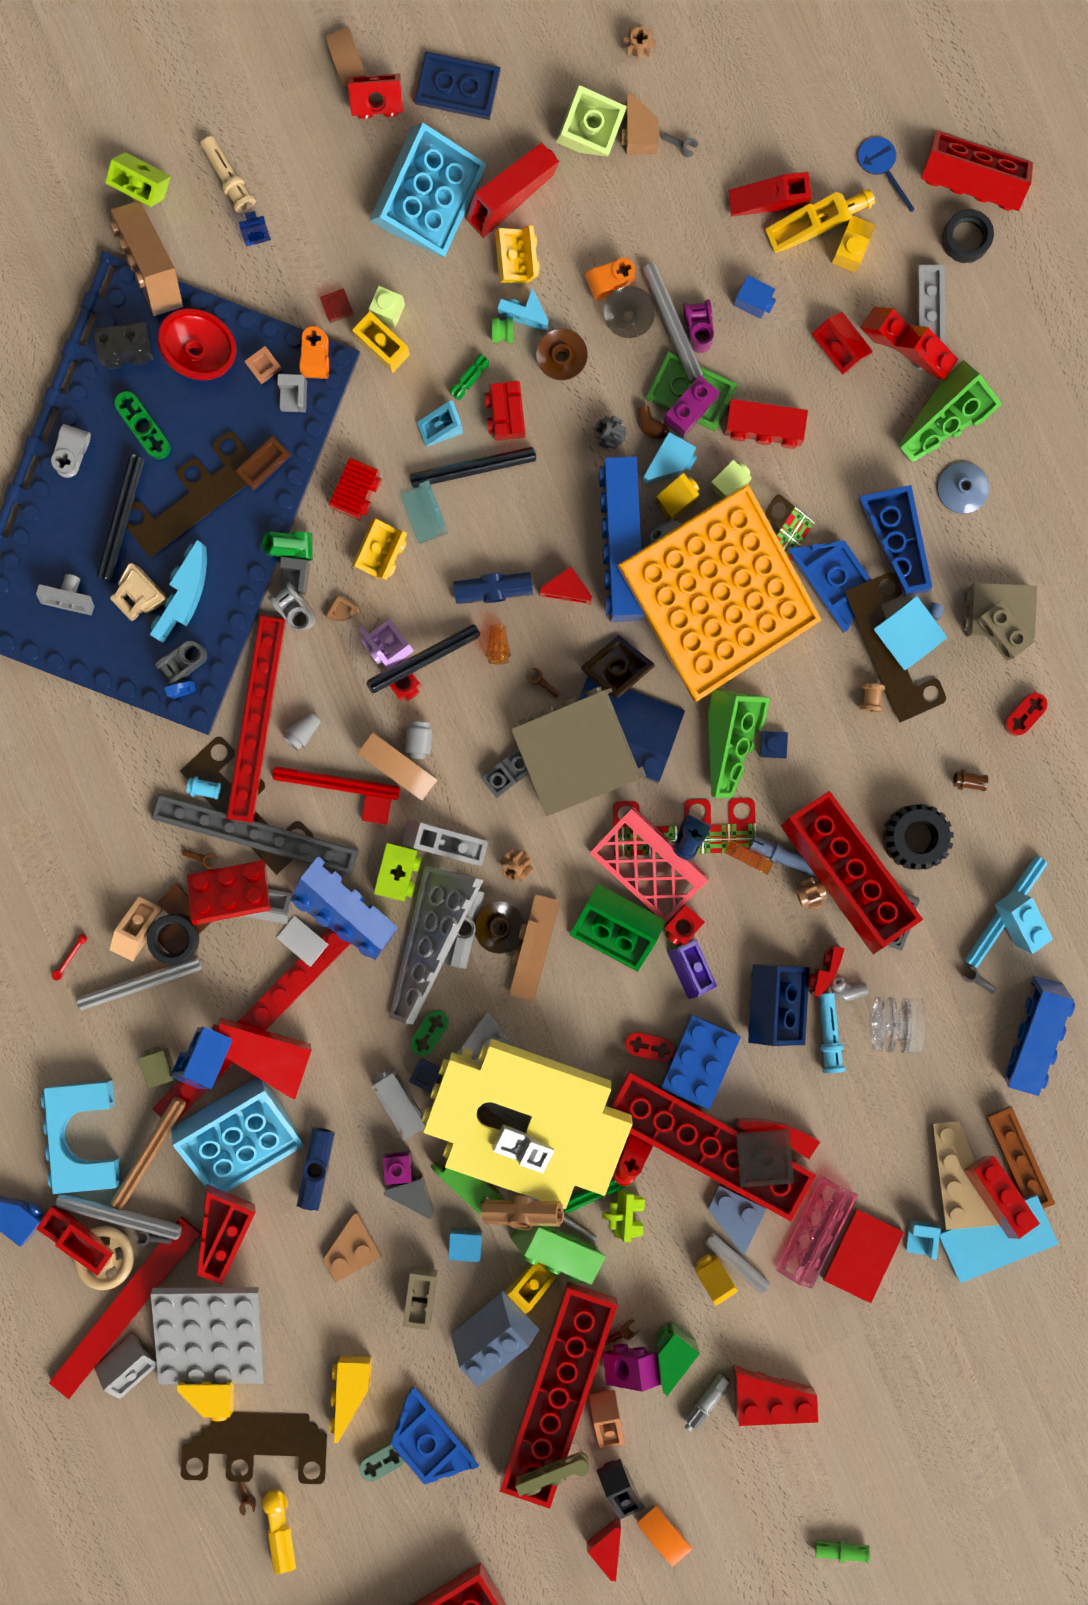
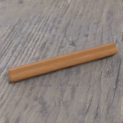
(147, 1153)

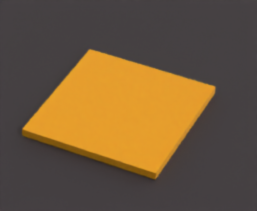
(719, 592)

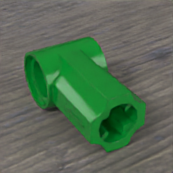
(292, 545)

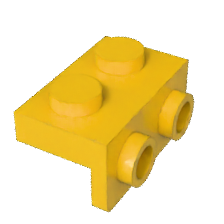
(517, 255)
(380, 550)

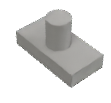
(66, 597)

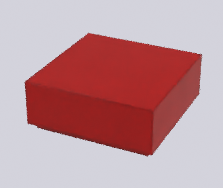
(376, 809)

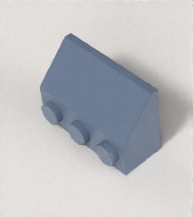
(492, 1338)

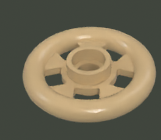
(123, 1266)

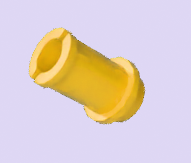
(860, 201)

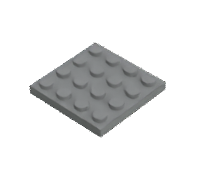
(208, 1335)

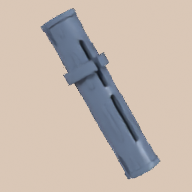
(778, 854)

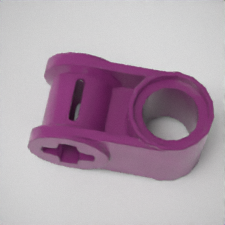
(699, 321)

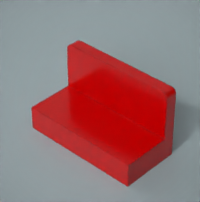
(841, 342)

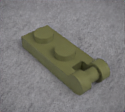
(553, 1474)

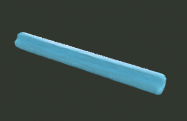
(996, 924)

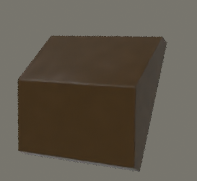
(617, 667)

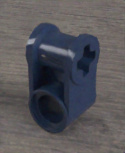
(690, 836)

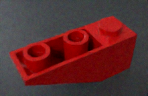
(771, 195)

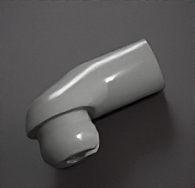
(846, 991)

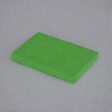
(673, 382)

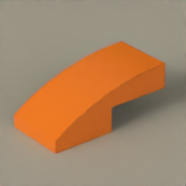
(664, 1536)

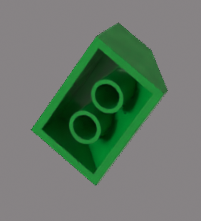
(617, 927)

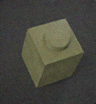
(156, 1066)

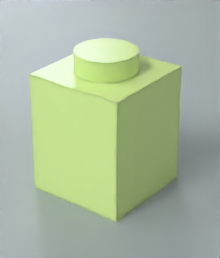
(387, 306)
(731, 479)

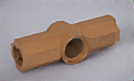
(522, 1212)

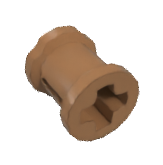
(872, 697)

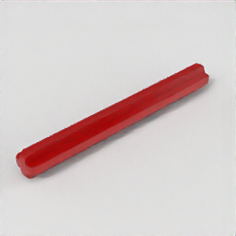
(336, 783)

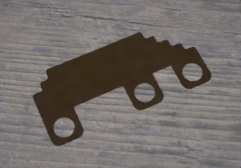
(258, 1434)

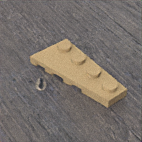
(960, 1199)

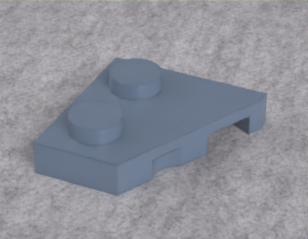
(736, 1216)

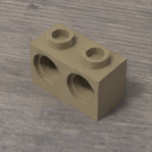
(1004, 630)
(420, 1298)

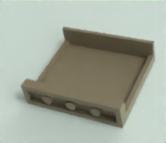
(576, 751)

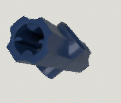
(493, 588)
(313, 1185)

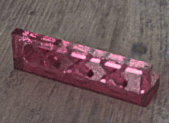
(824, 1236)

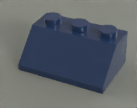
(778, 1005)

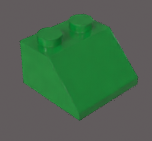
(675, 1354)

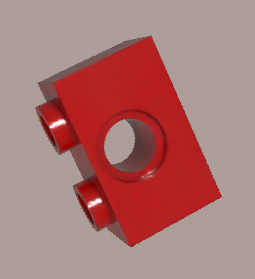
(387, 85)

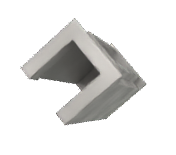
(398, 1103)

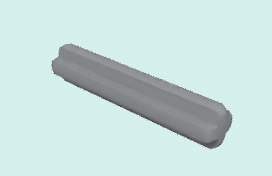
(737, 1263)

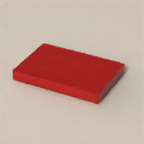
(863, 1255)

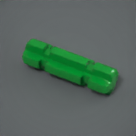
(469, 377)

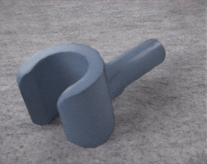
(936, 610)

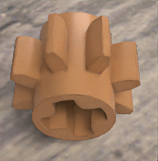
(639, 49)
(516, 865)
(811, 893)

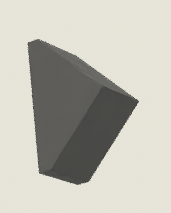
(412, 1195)

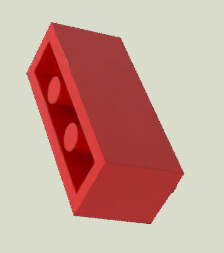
(766, 423)
(1001, 1197)

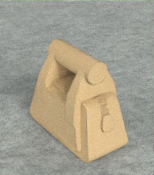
(141, 590)

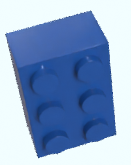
(699, 1061)

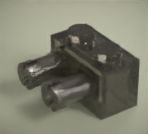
(124, 345)

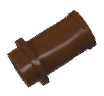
(969, 780)

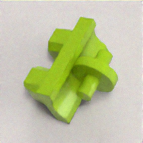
(621, 1215)

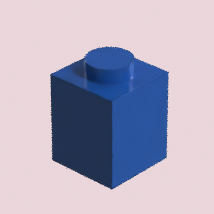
(755, 297)

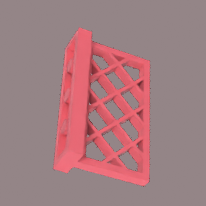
(659, 844)

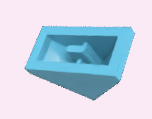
(440, 424)

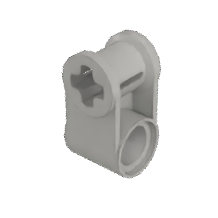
(72, 446)
(289, 604)

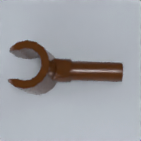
(543, 683)
(200, 857)
(624, 1332)
(246, 1498)

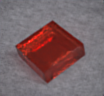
(336, 305)

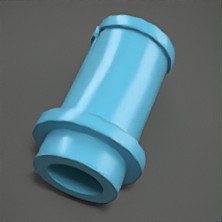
(203, 788)

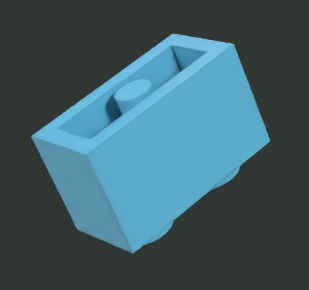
(1023, 921)

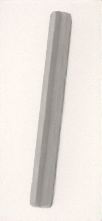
(672, 321)
(139, 983)
(119, 1217)

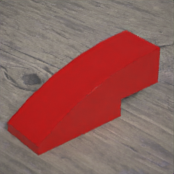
(800, 1140)
(75, 1239)

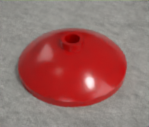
(196, 333)

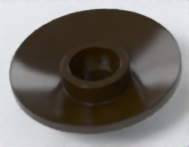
(510, 925)

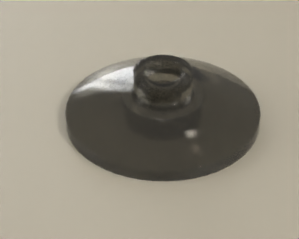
(633, 300)

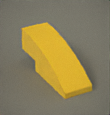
(808, 222)

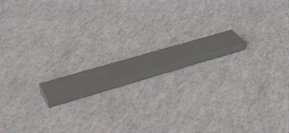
(254, 834)

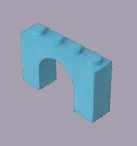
(69, 1171)

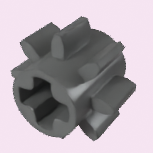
(610, 432)

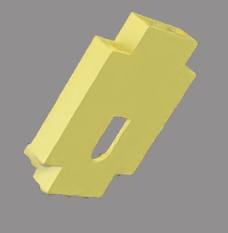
(565, 1114)

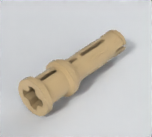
(232, 184)

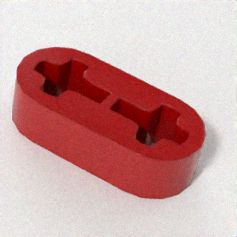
(1021, 710)
(649, 1053)

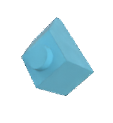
(670, 460)

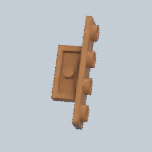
(536, 940)

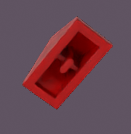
(567, 587)
(605, 1548)

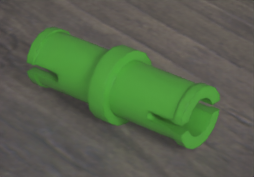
(842, 1551)

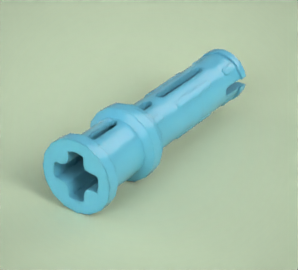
(831, 1046)

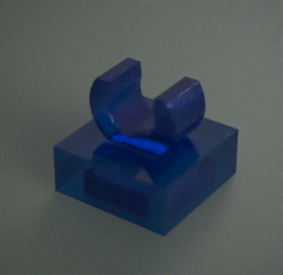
(254, 229)

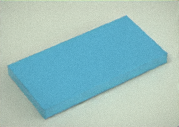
(988, 1248)

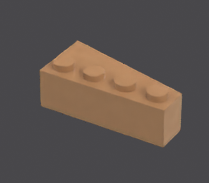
(146, 257)

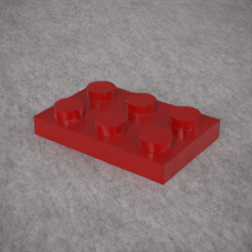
(228, 892)

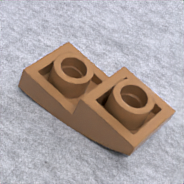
(345, 55)

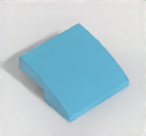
(910, 632)

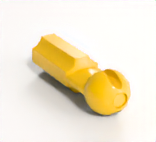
(279, 1534)

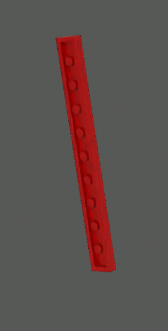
(267, 1010)

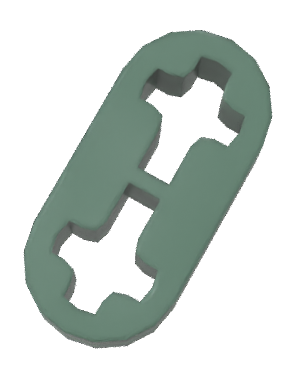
(382, 1469)

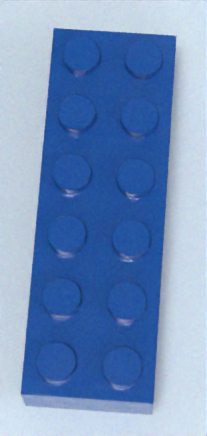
(622, 532)

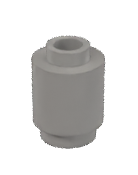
(418, 740)

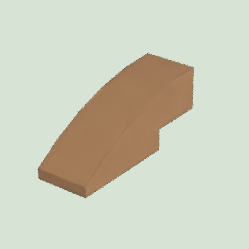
(397, 766)

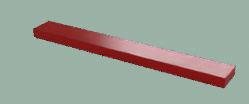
(256, 719)
(123, 1310)

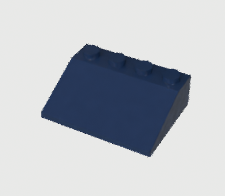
(647, 726)

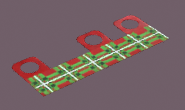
(737, 831)

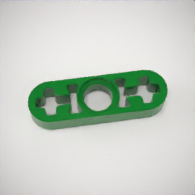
(137, 406)

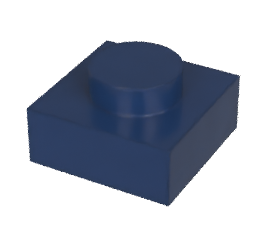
(773, 744)
(425, 1075)

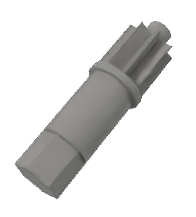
(706, 1403)

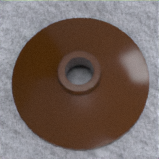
(564, 342)

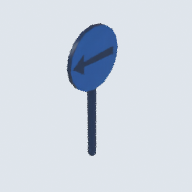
(878, 157)

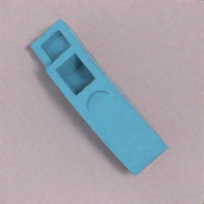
(189, 582)

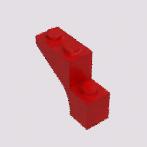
(912, 341)

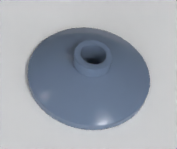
(955, 497)

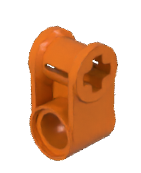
(606, 278)
(314, 359)

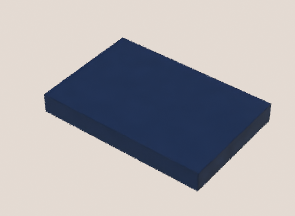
(457, 85)

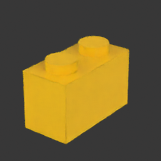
(381, 342)

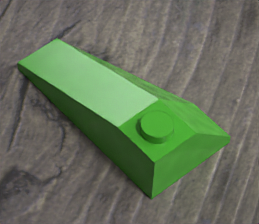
(956, 404)
(732, 727)

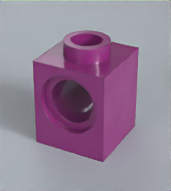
(398, 1167)

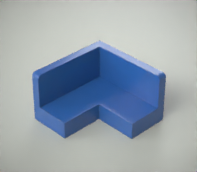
(202, 1060)

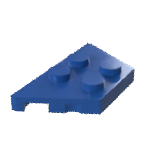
(831, 572)
(427, 1442)

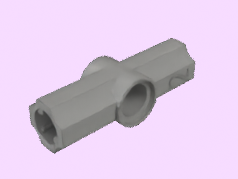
(461, 947)

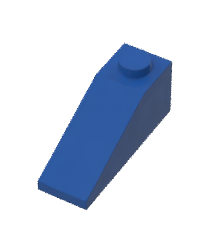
(19, 1219)

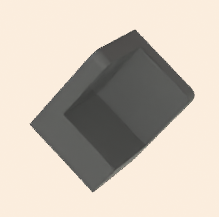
(296, 572)

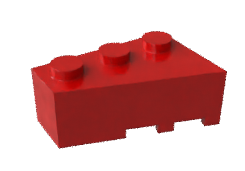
(222, 1232)
(772, 1400)

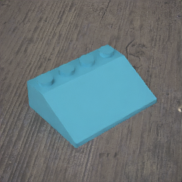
(428, 190)
(236, 1136)

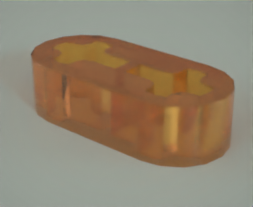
(748, 857)

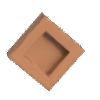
(263, 365)

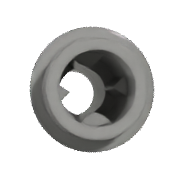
(301, 731)

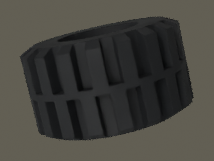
(939, 837)

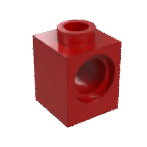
(409, 692)
(693, 919)

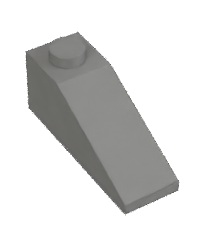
(444, 842)

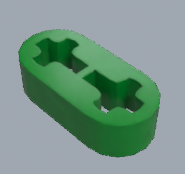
(434, 1036)

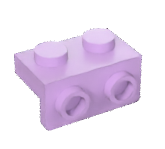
(387, 644)

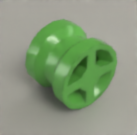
(502, 330)

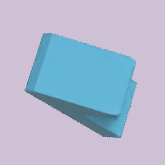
(531, 315)

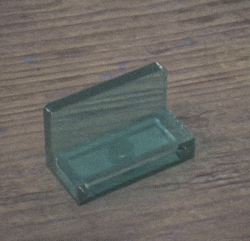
(424, 513)

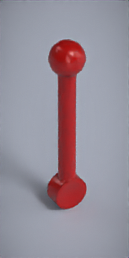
(58, 974)

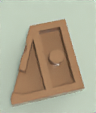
(351, 1250)

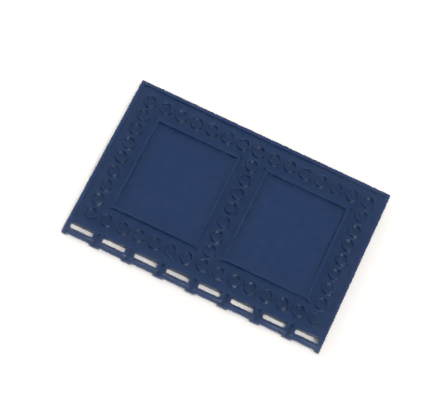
(68, 519)

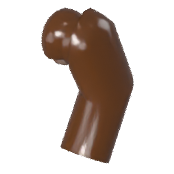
(649, 426)

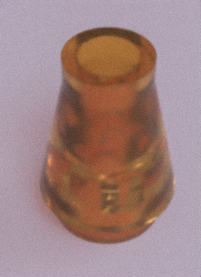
(498, 646)

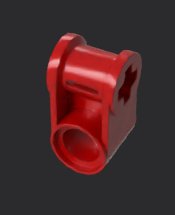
(632, 1158)

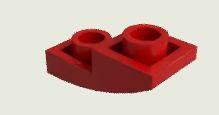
(821, 979)

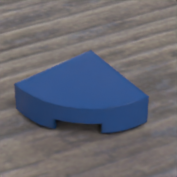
(180, 689)

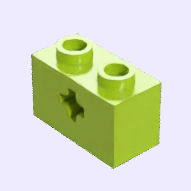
(137, 179)
(387, 883)

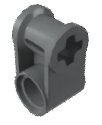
(177, 663)

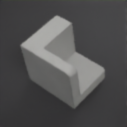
(292, 392)

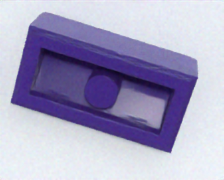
(692, 969)

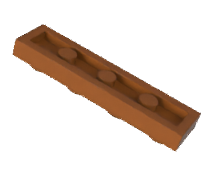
(1019, 1155)

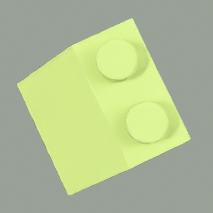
(590, 123)

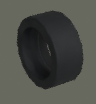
(974, 217)
(152, 939)

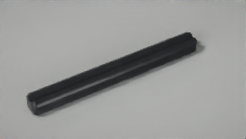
(474, 467)
(120, 517)
(423, 658)

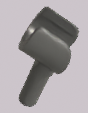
(681, 144)
(979, 981)
(153, 1238)

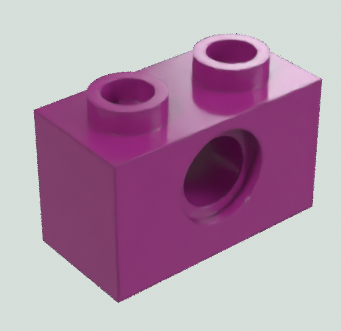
(691, 406)
(631, 1368)

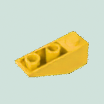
(353, 1382)

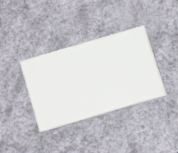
(302, 941)

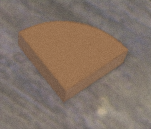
(342, 609)

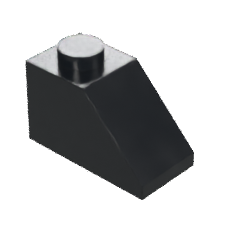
(619, 1488)

